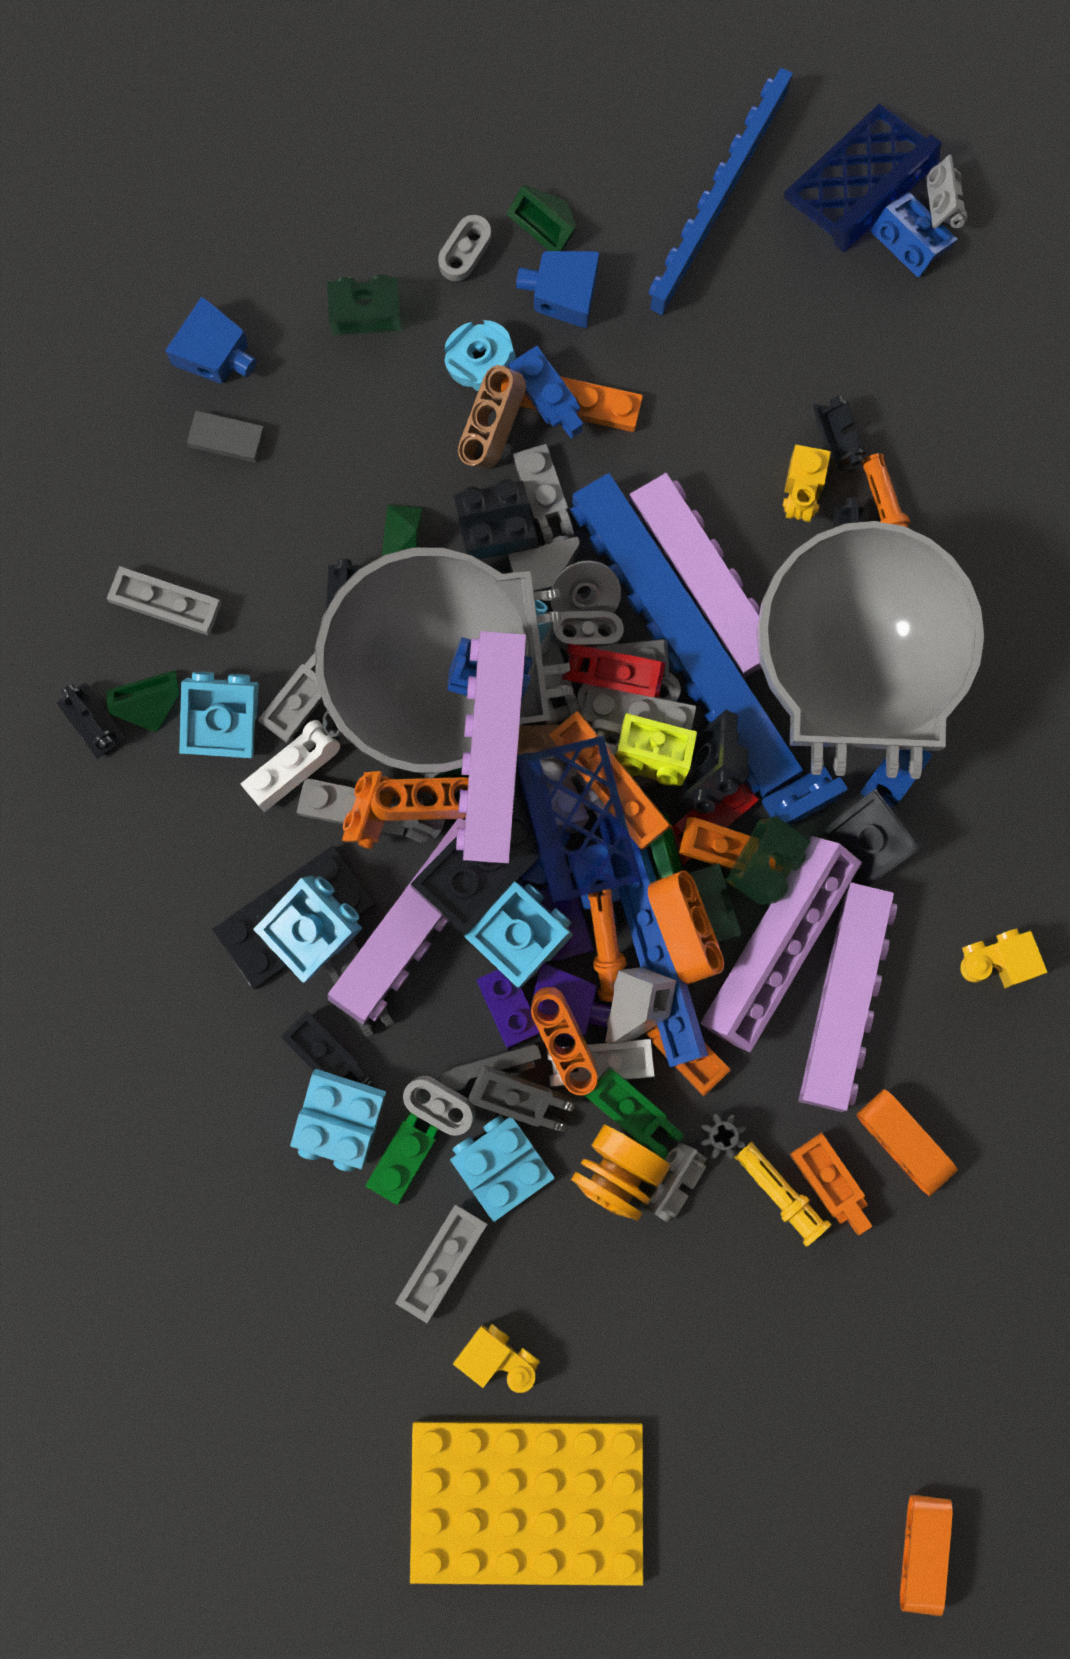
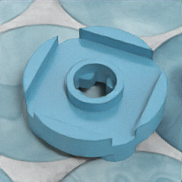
(469, 338)

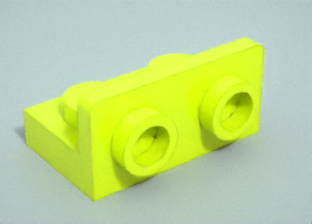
(655, 749)

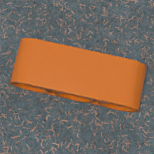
(410, 808)
(685, 927)
(564, 1058)
(907, 1142)
(926, 1555)

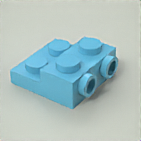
(218, 715)
(308, 926)
(520, 933)
(337, 1120)
(501, 1167)

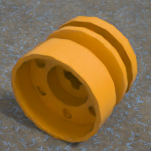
(620, 1173)

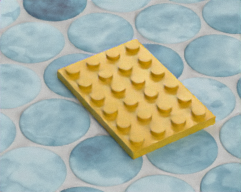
(527, 1503)

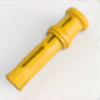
(793, 1207)

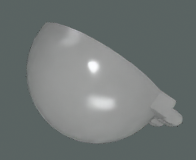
(870, 642)
(391, 648)

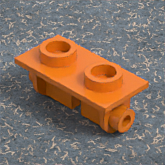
(361, 823)

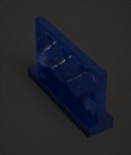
(888, 187)
(545, 825)

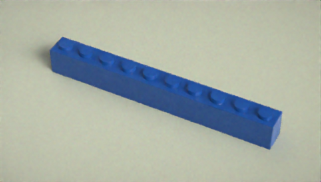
(690, 641)

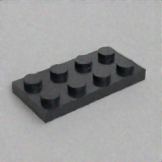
(468, 889)
(249, 950)

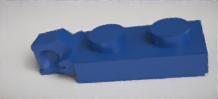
(548, 391)

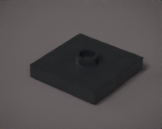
(874, 835)

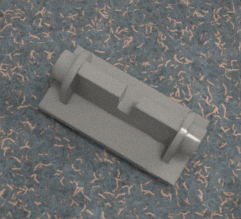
(945, 194)
(685, 1168)

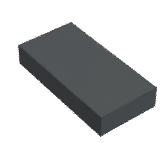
(225, 436)

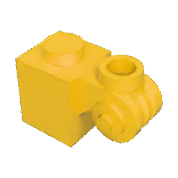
(805, 482)
(1013, 956)
(490, 1353)

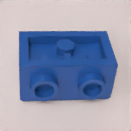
(909, 234)
(804, 797)

